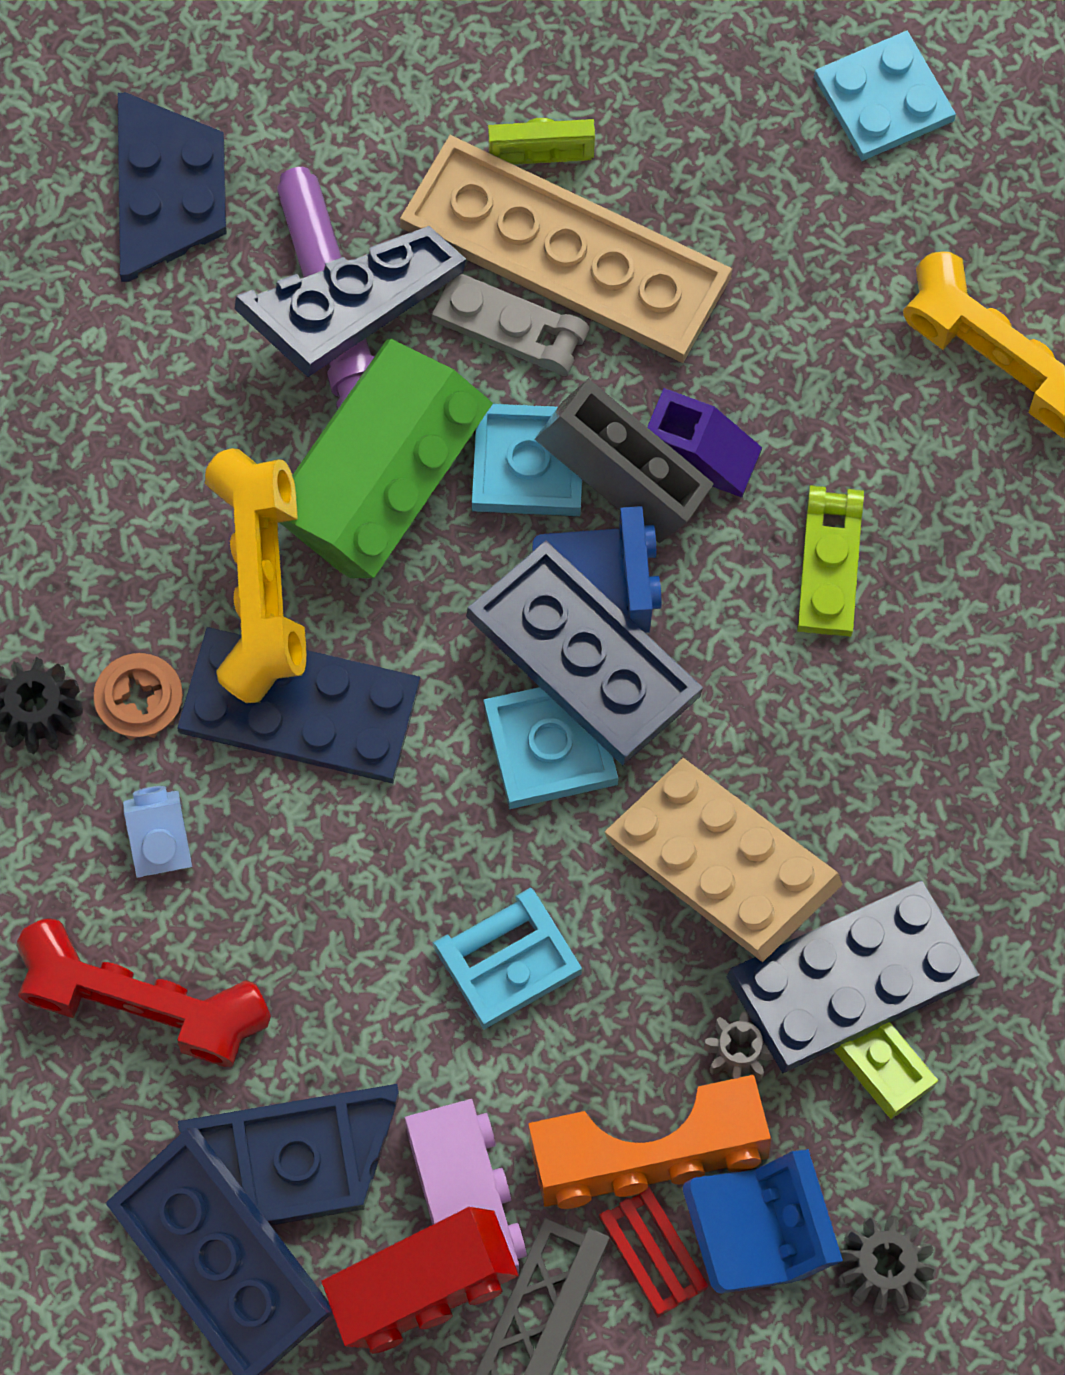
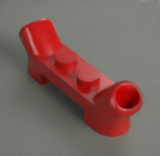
(208, 1027)

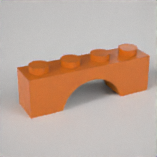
(582, 1161)

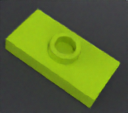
(542, 141)

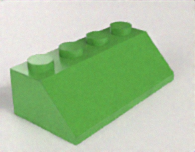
(382, 458)

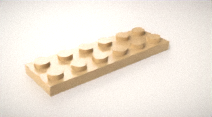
(568, 248)

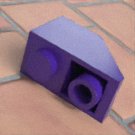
(706, 440)

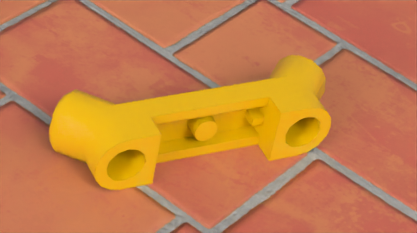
(947, 311)
(269, 641)

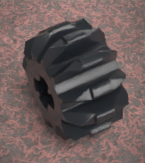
(54, 716)

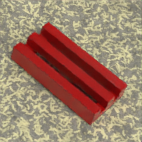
(678, 1294)

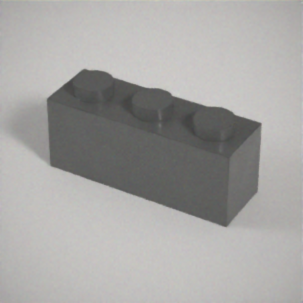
(623, 459)

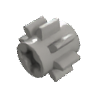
(738, 1064)

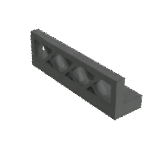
(566, 1306)

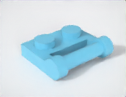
(518, 971)

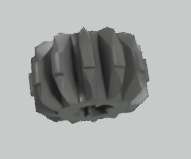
(908, 1265)

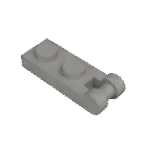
(509, 323)

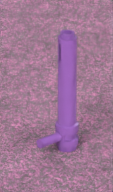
(315, 246)

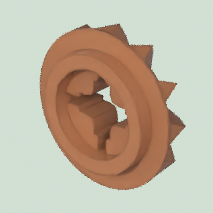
(149, 673)

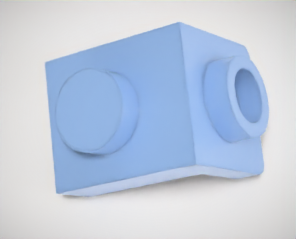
(156, 831)

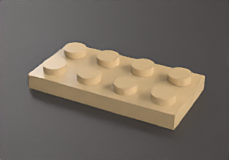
(723, 859)

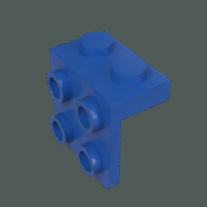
(616, 563)
(762, 1224)

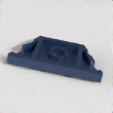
(167, 184)
(304, 1153)

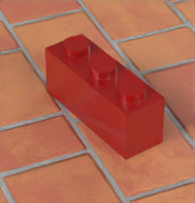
(420, 1280)

